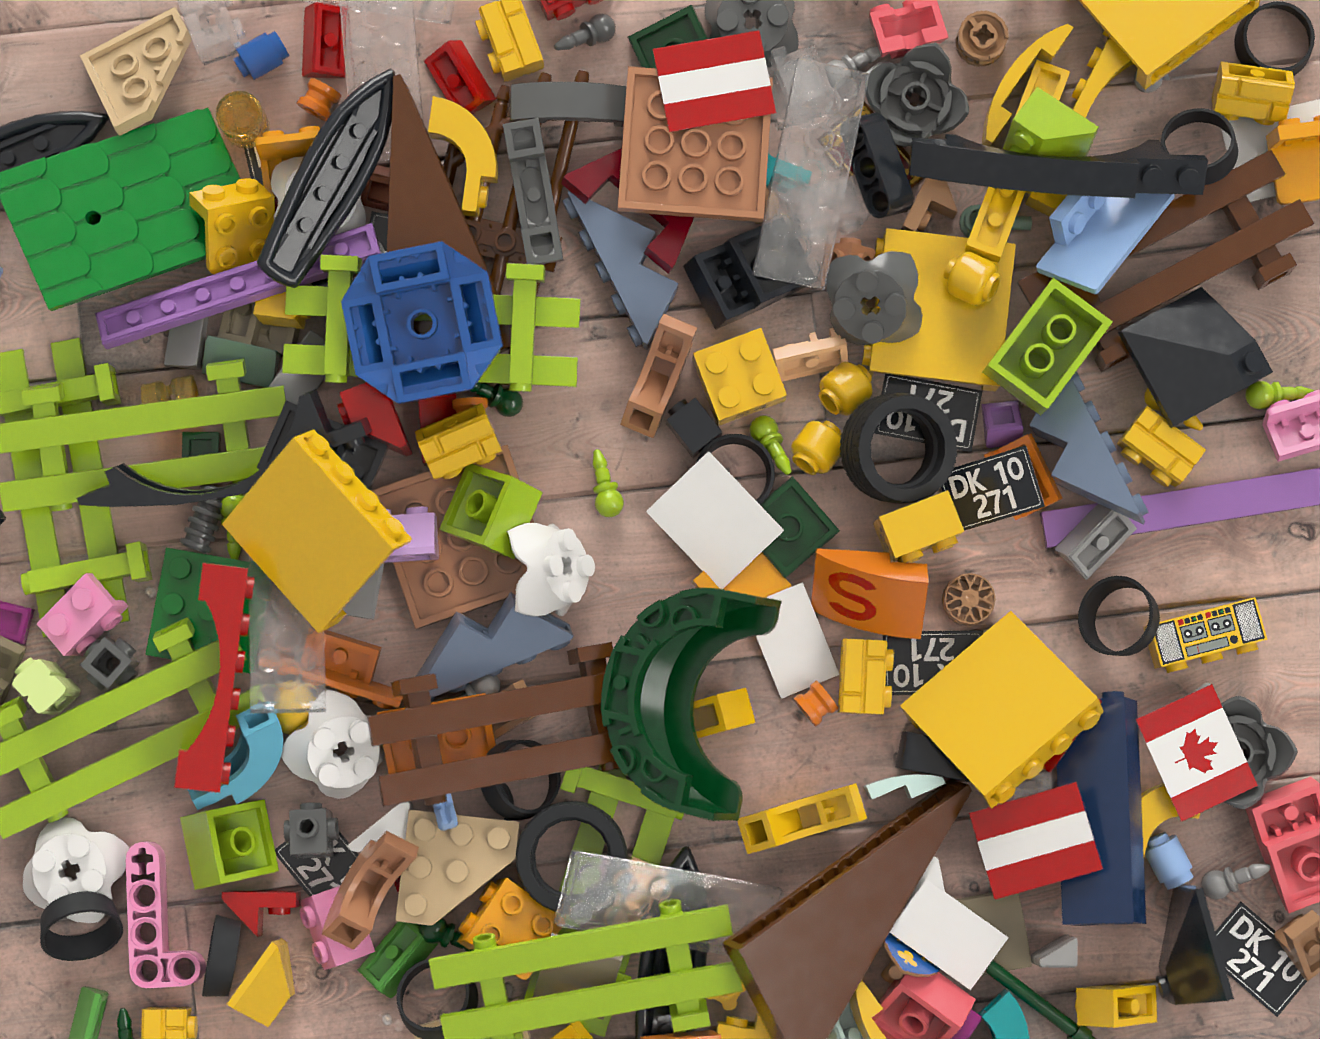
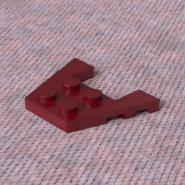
(593, 176)

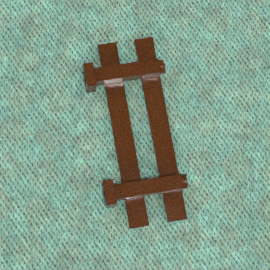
(1252, 239)
(424, 720)

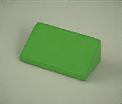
(395, 956)
(89, 1013)

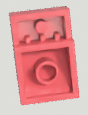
(1289, 840)

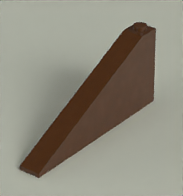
(421, 197)
(821, 938)

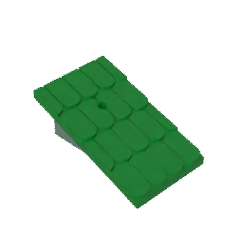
(116, 207)

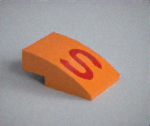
(870, 591)

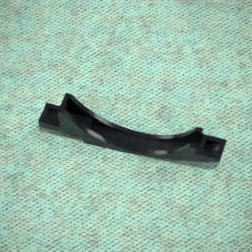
(1119, 174)
(132, 489)

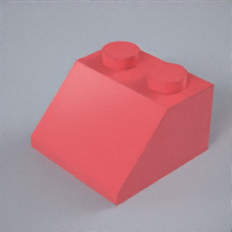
(923, 1008)

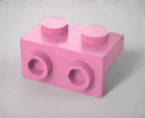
(1294, 426)
(81, 616)
(325, 950)

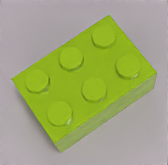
(1047, 347)

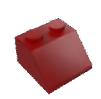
(369, 402)

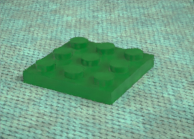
(179, 597)

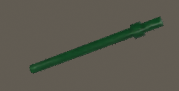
(1038, 1003)

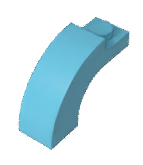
(251, 760)

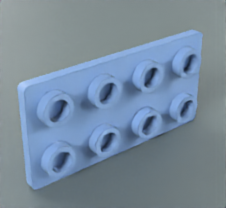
(1097, 236)

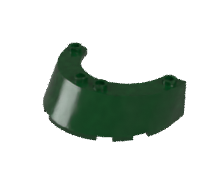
(653, 690)

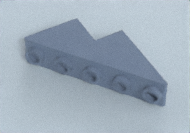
(620, 251)
(1087, 460)
(473, 651)

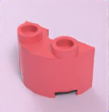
(907, 27)

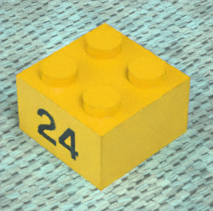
(739, 376)
(919, 527)

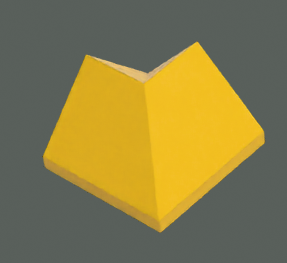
(266, 985)

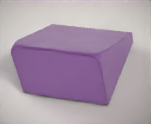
(1001, 423)

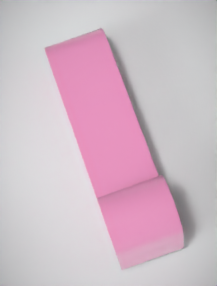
(157, 915)

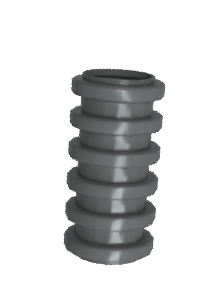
(203, 523)

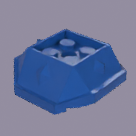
(382, 313)

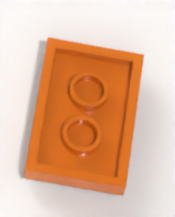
(453, 745)

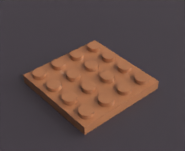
(691, 171)
(464, 573)

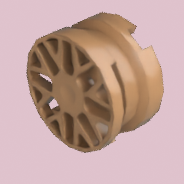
(982, 38)
(968, 599)

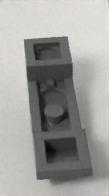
(568, 102)
(533, 191)

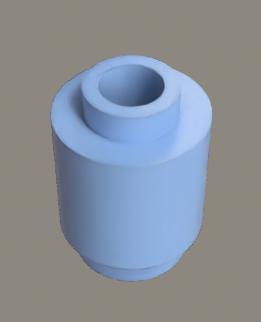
(1168, 860)

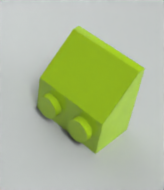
(1049, 129)
(488, 507)
(229, 844)

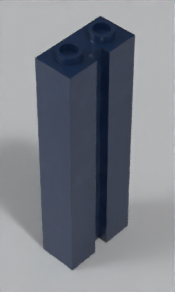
(1109, 783)

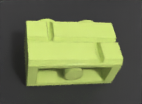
(45, 686)

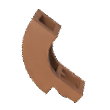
(659, 376)
(365, 887)

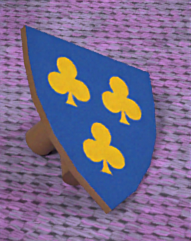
(905, 961)

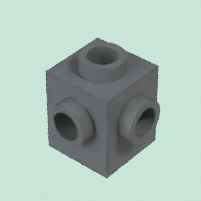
(98, 660)
(318, 842)

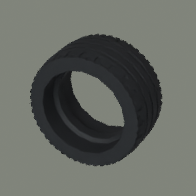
(939, 448)
(538, 825)

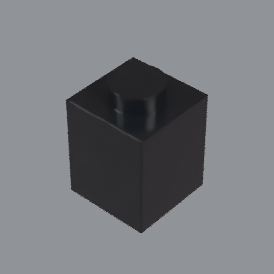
(692, 426)

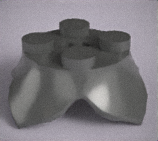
(774, 17)
(924, 72)
(888, 277)
(1264, 747)

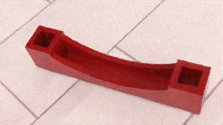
(203, 763)

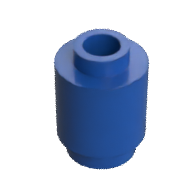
(260, 55)

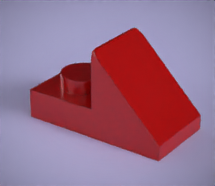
(250, 905)

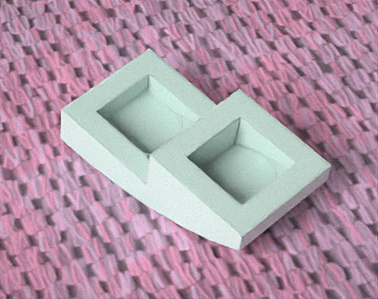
(913, 785)

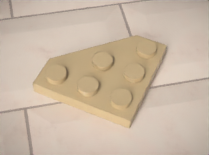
(137, 68)
(451, 863)

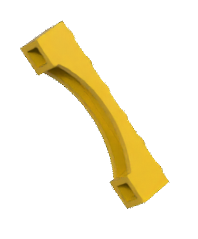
(1105, 66)

